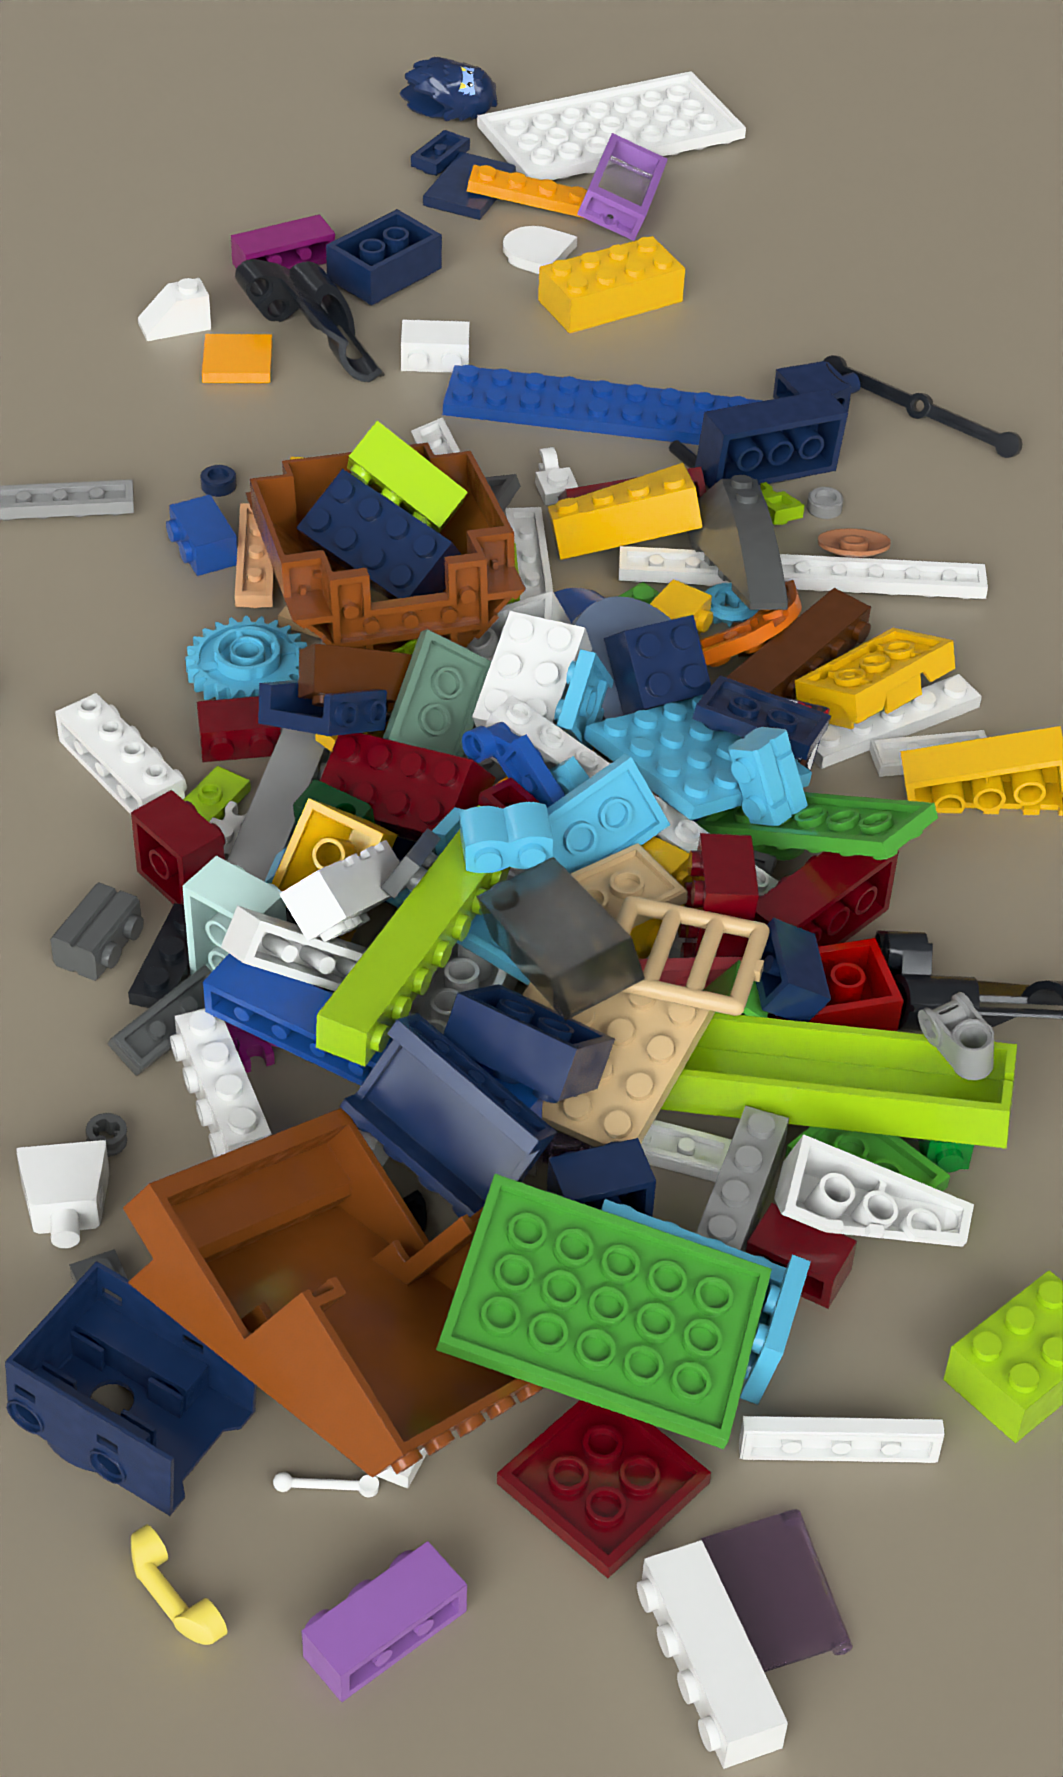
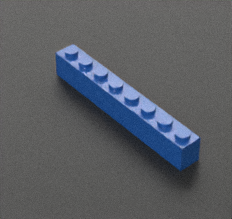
(286, 1016)

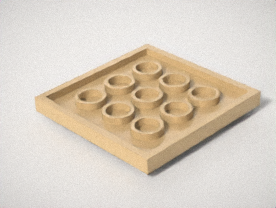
(644, 1064)

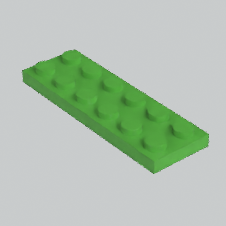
(834, 825)

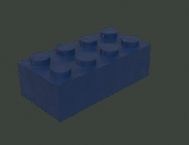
(772, 439)
(371, 532)

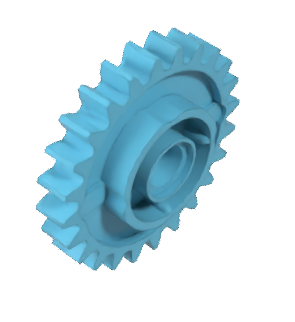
(240, 656)

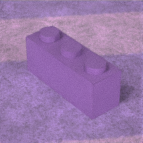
(383, 1620)

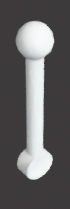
(366, 1485)

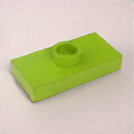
(217, 791)

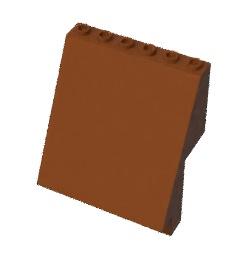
(321, 1290)

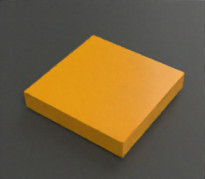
(237, 358)

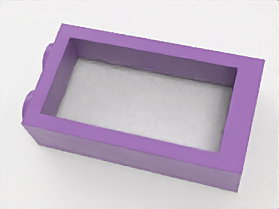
(622, 187)

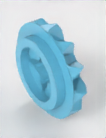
(728, 614)

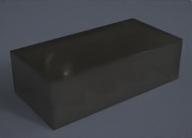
(560, 938)

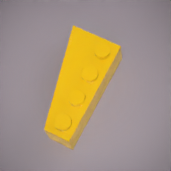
(626, 513)
(989, 773)

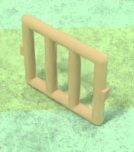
(715, 925)

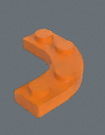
(751, 633)

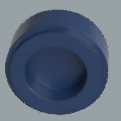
(218, 480)

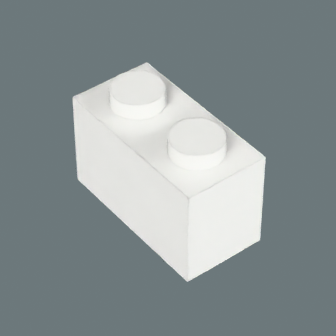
(434, 345)

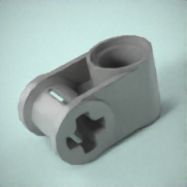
(960, 1036)

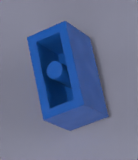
(202, 535)

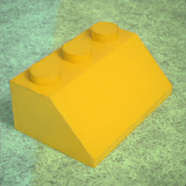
(324, 838)

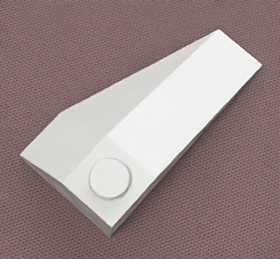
(864, 1199)

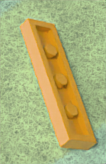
(526, 190)

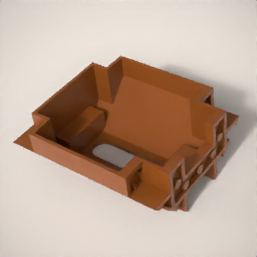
(338, 600)

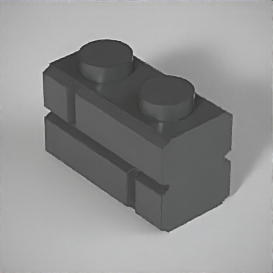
(97, 931)

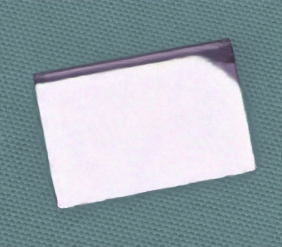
(779, 1590)

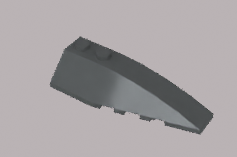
(741, 542)

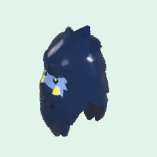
(449, 89)

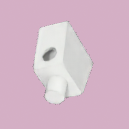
(64, 1188)

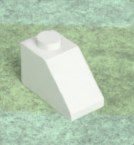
(177, 311)

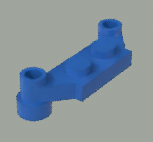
(516, 757)

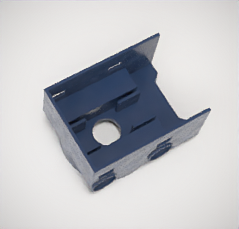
(178, 1389)

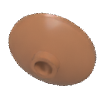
(854, 542)

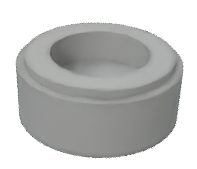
(825, 502)

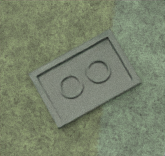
(438, 695)

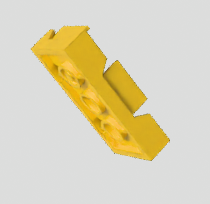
(876, 675)

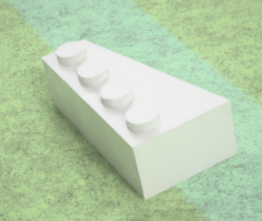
(341, 894)

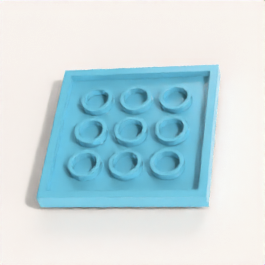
(677, 756)

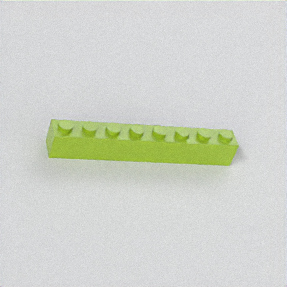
(403, 958)

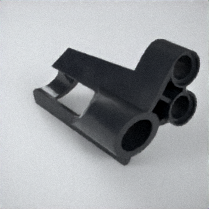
(307, 287)
(911, 967)

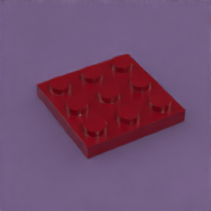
(603, 1482)

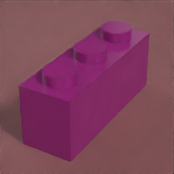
(285, 242)

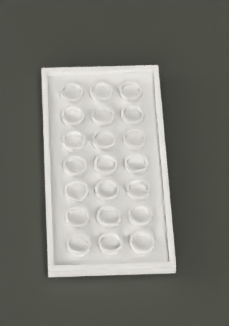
(571, 132)

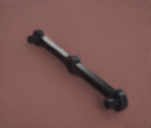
(1006, 443)

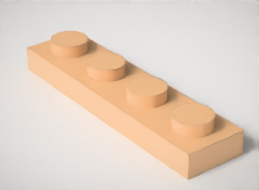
(253, 569)

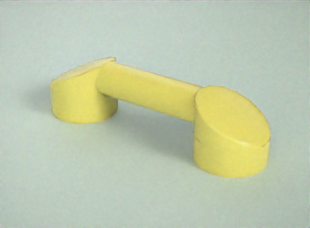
(198, 1623)

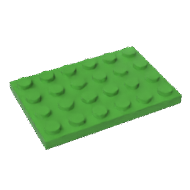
(606, 1311)

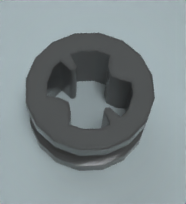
(114, 1126)

